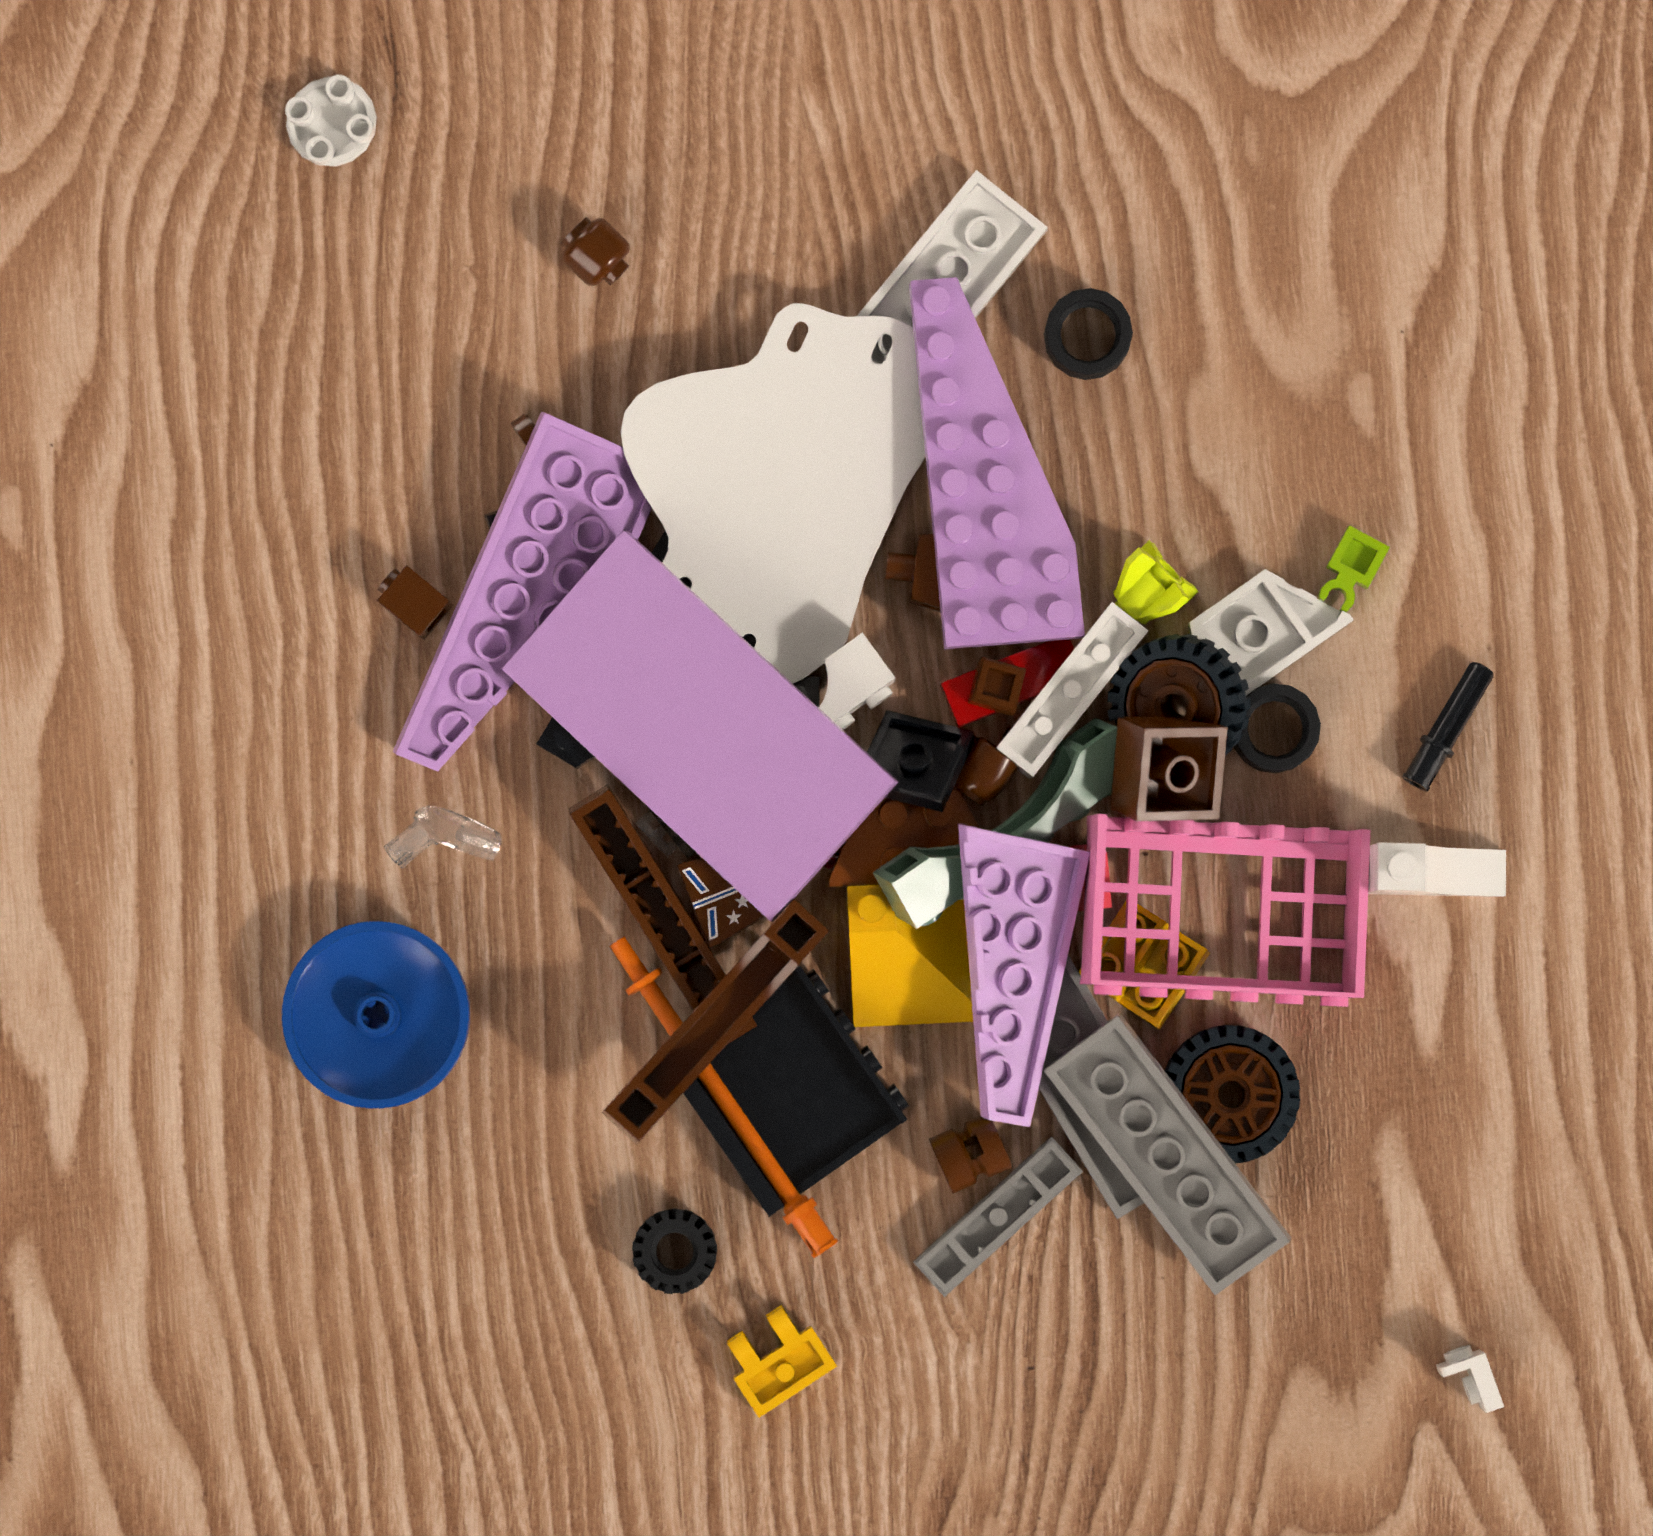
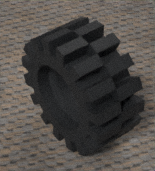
(667, 1279)

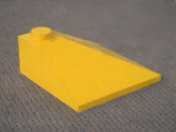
(905, 971)

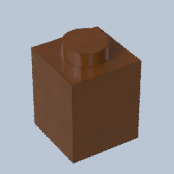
(413, 601)

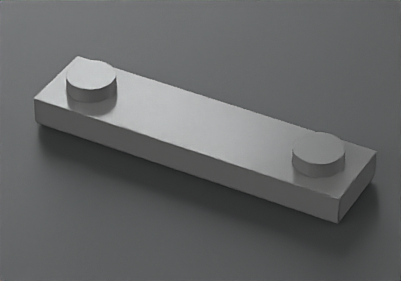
(997, 1216)

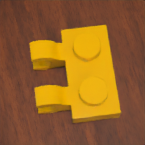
(785, 1369)

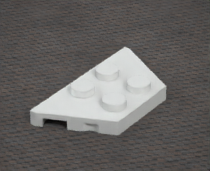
(1267, 626)

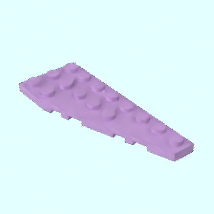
(995, 523)
(551, 527)

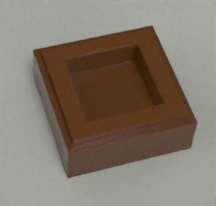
(996, 686)

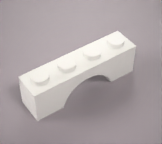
(855, 678)

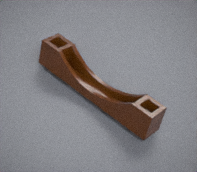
(715, 1022)

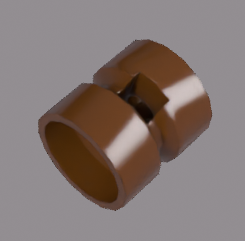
(955, 1159)

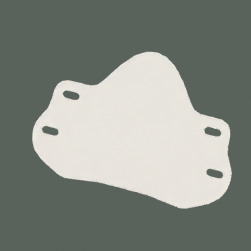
(783, 477)

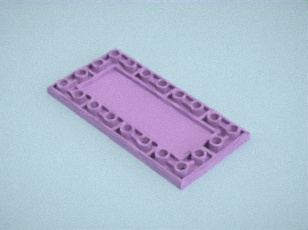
(699, 725)

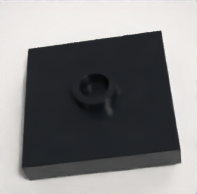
(921, 757)

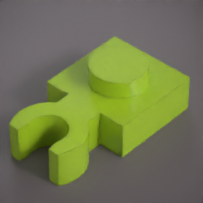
(1354, 562)

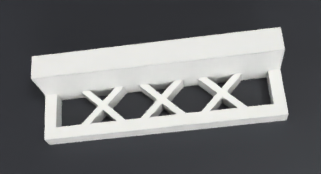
(1071, 689)

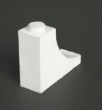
(1436, 870)

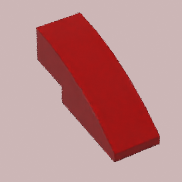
(1040, 665)

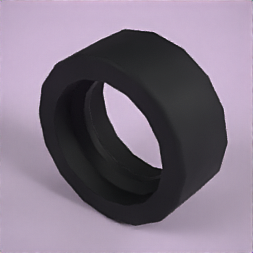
(1082, 299)
(1310, 730)

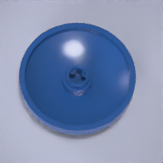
(376, 1015)

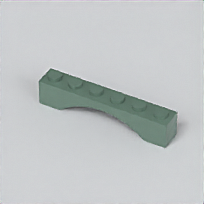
(929, 880)

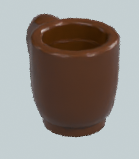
(985, 772)

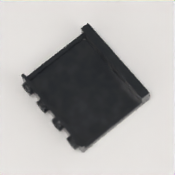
(800, 1089)

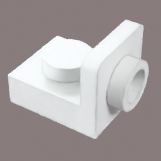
(1480, 1383)

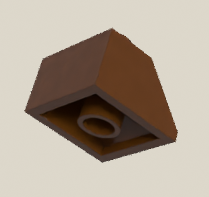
(1168, 769)

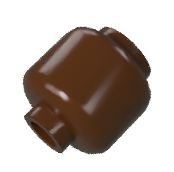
(596, 252)

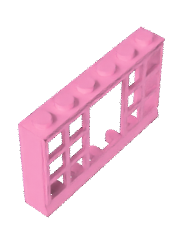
(1232, 839)

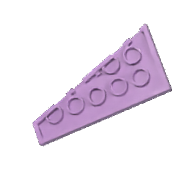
(1019, 935)

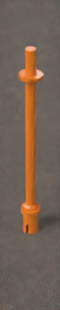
(797, 1207)

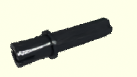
(1448, 726)

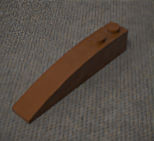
(649, 896)

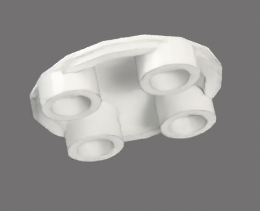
(331, 121)

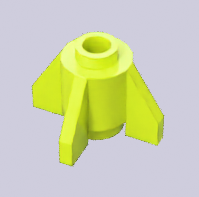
(1151, 586)

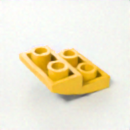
(1150, 959)

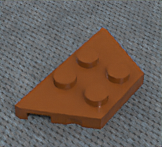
(890, 831)

